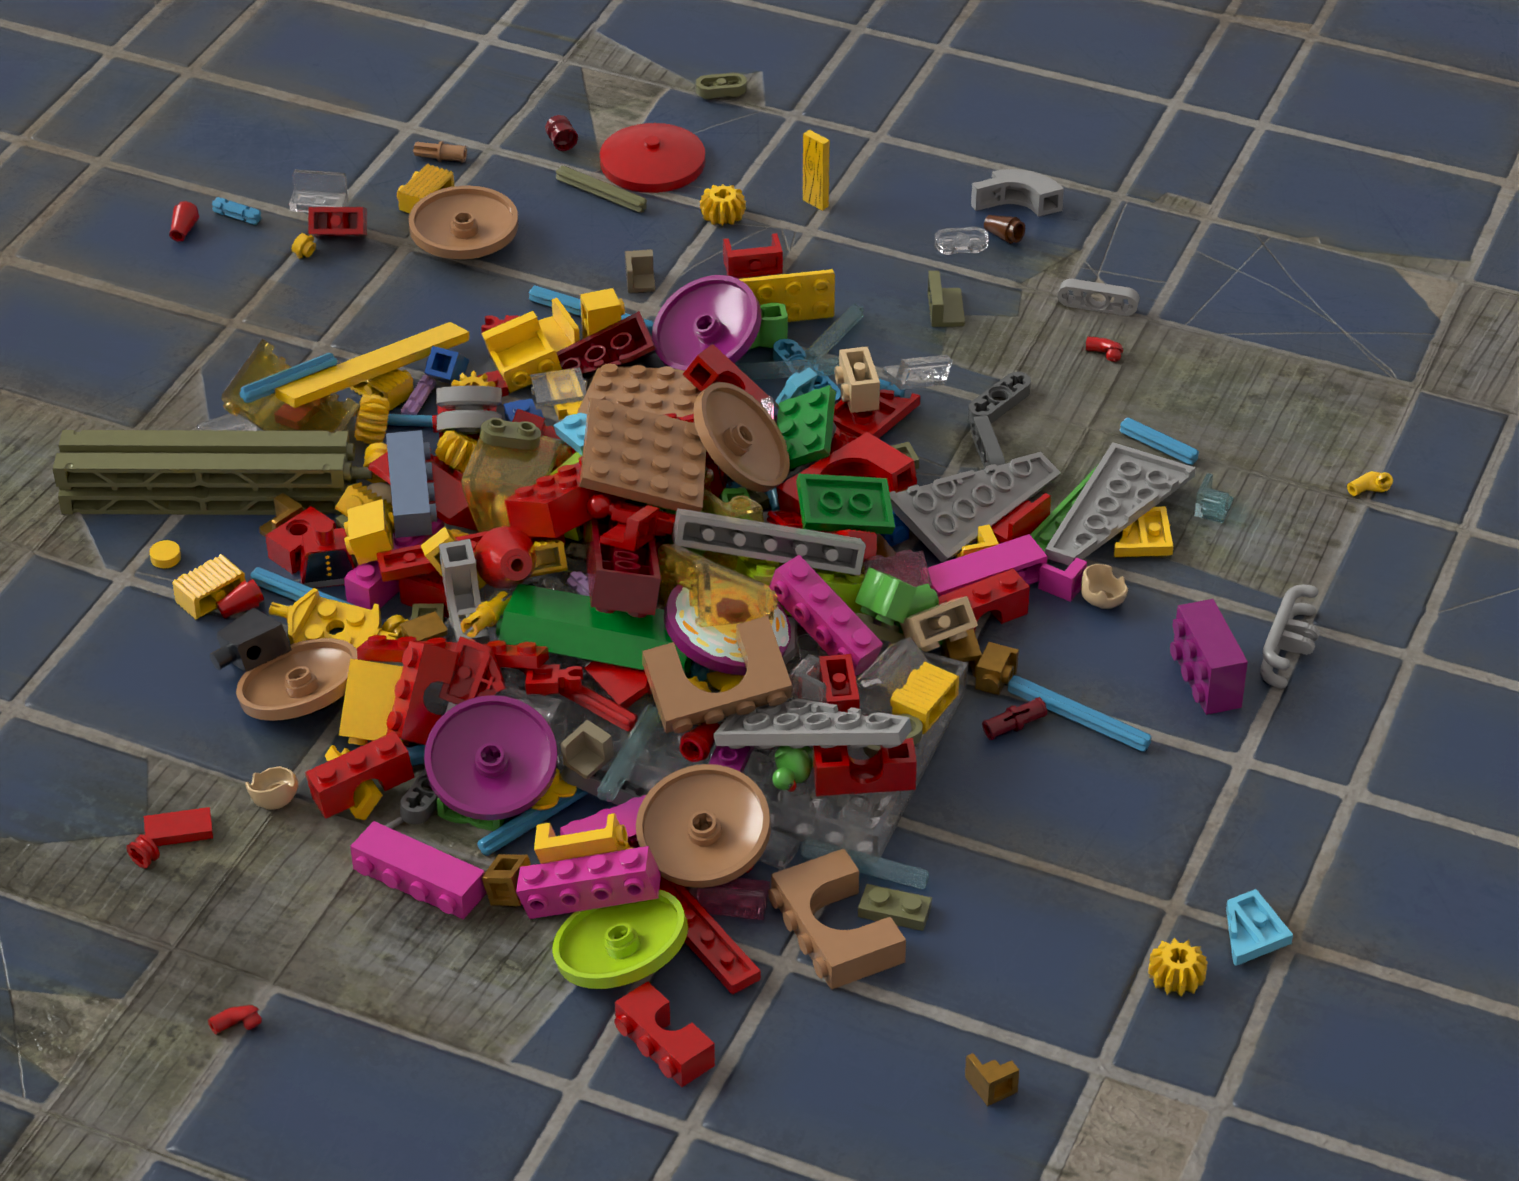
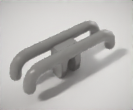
(1289, 634)

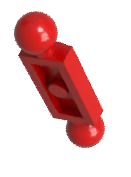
(600, 506)

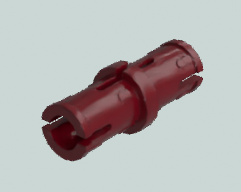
(1014, 718)

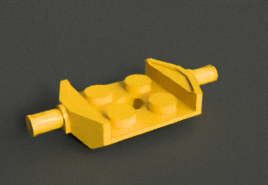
(316, 616)

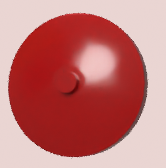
(652, 157)

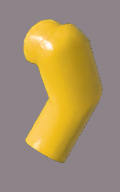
(1371, 482)

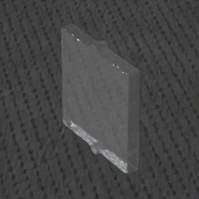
(558, 387)

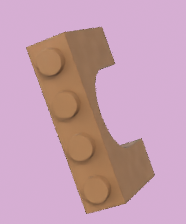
(685, 705)
(835, 953)

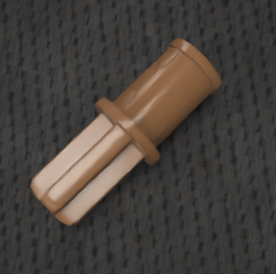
(441, 151)

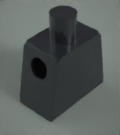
(250, 641)

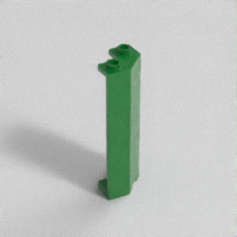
(577, 630)

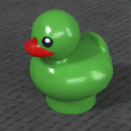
(792, 767)

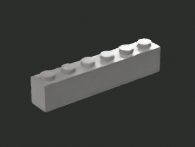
(767, 541)

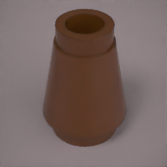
(1007, 228)

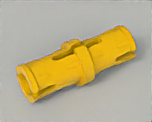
(485, 614)

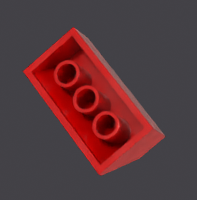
(449, 495)

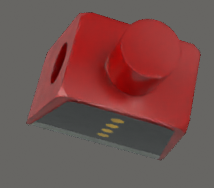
(325, 556)

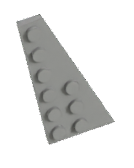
(1114, 499)
(952, 507)
(809, 724)

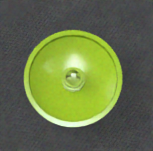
(620, 942)

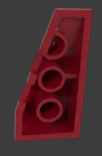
(616, 344)

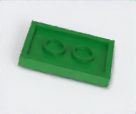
(807, 425)
(845, 503)

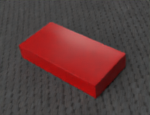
(179, 826)

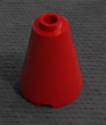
(498, 550)

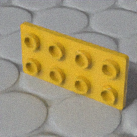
(804, 293)

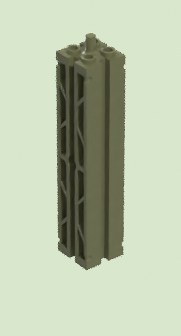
(202, 471)

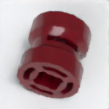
(561, 133)

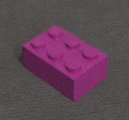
(1209, 656)

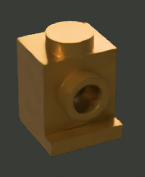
(996, 668)
(502, 879)

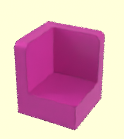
(1062, 583)

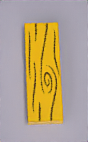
(816, 169)

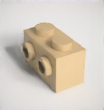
(858, 379)
(940, 622)

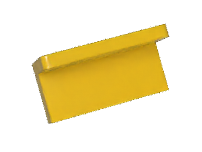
(560, 327)

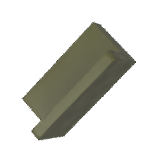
(944, 303)

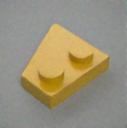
(1146, 536)

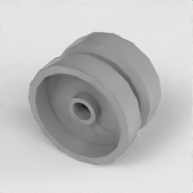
(468, 407)

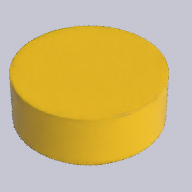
(165, 554)

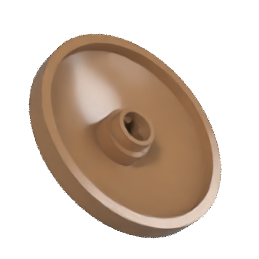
(463, 222)
(741, 437)
(297, 681)
(704, 825)

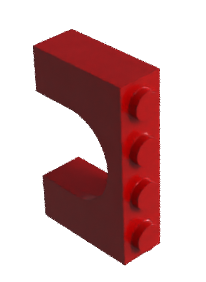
(860, 458)

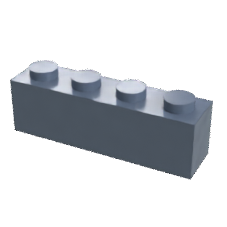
(409, 484)

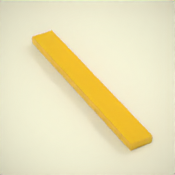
(370, 365)

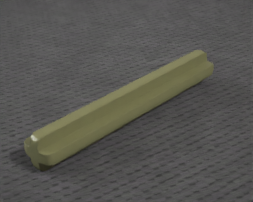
(601, 189)

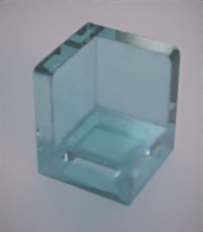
(1212, 503)

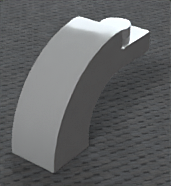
(1020, 188)
(461, 586)

